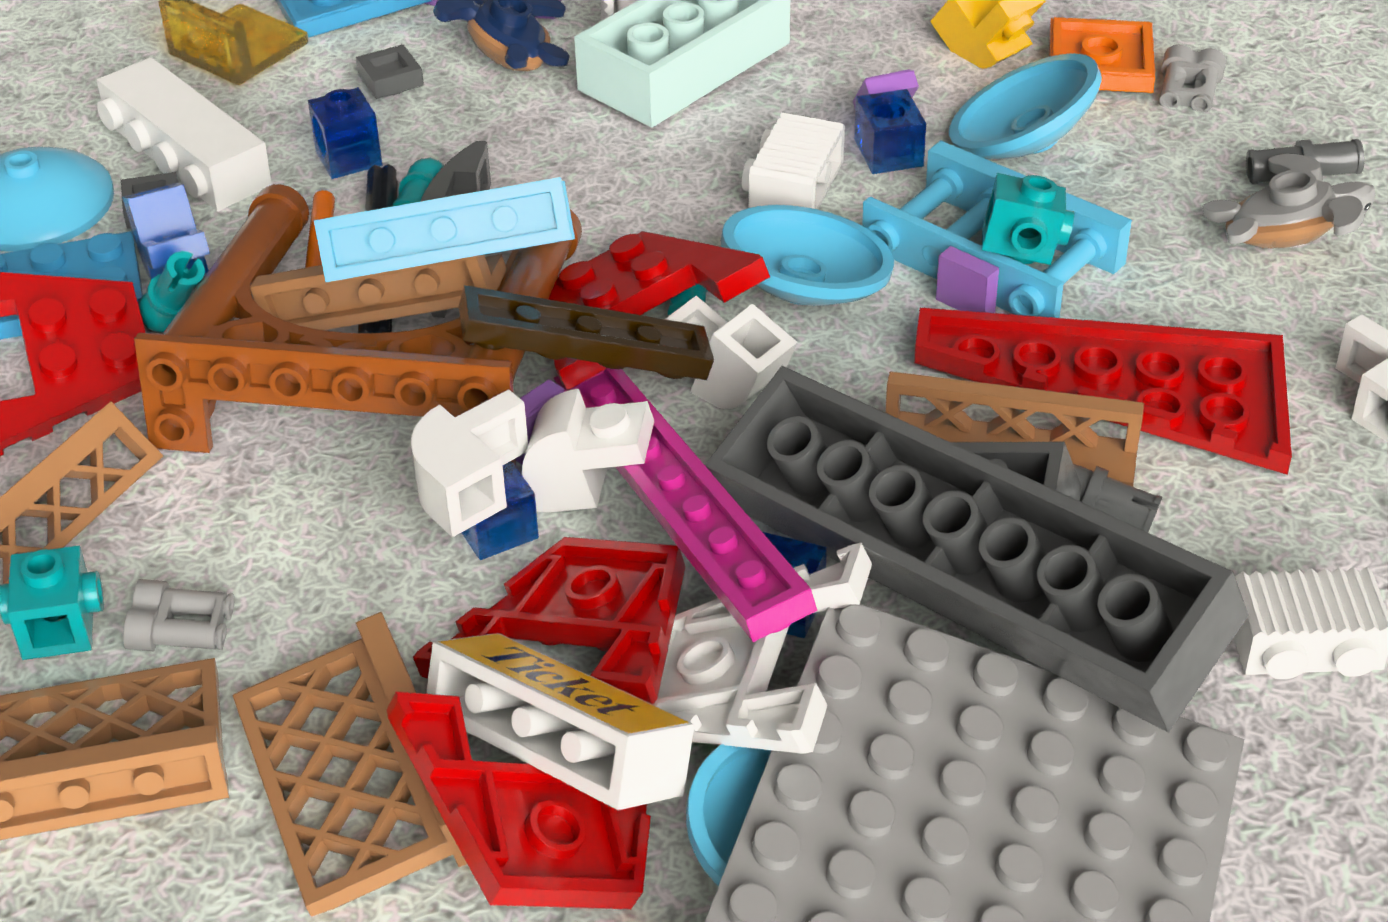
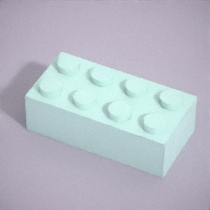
(675, 51)

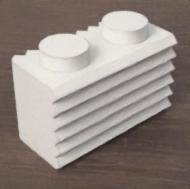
(795, 162)
(1312, 623)

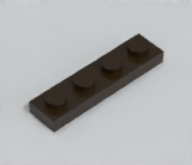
(584, 333)

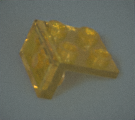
(227, 43)

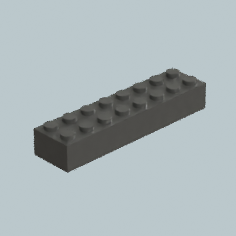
(985, 546)

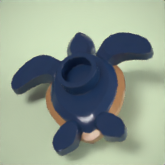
(508, 30)

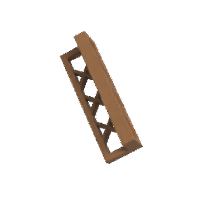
(309, 301)
(1011, 425)
(65, 462)

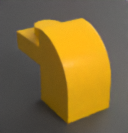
(986, 29)

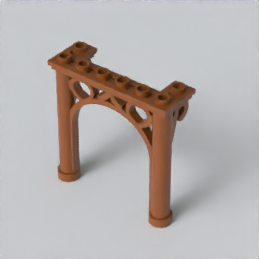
(276, 362)

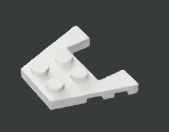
(723, 677)

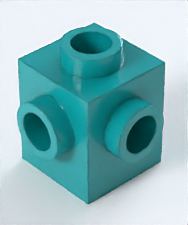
(1026, 219)
(49, 588)

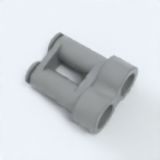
(1191, 67)
(153, 622)

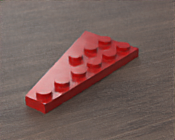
(1195, 383)

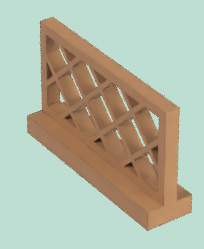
(381, 677)
(113, 779)

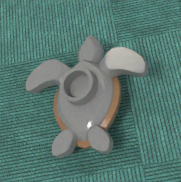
(1293, 207)

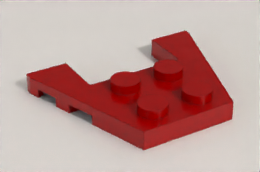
(646, 272)
(76, 349)
(591, 596)
(518, 826)

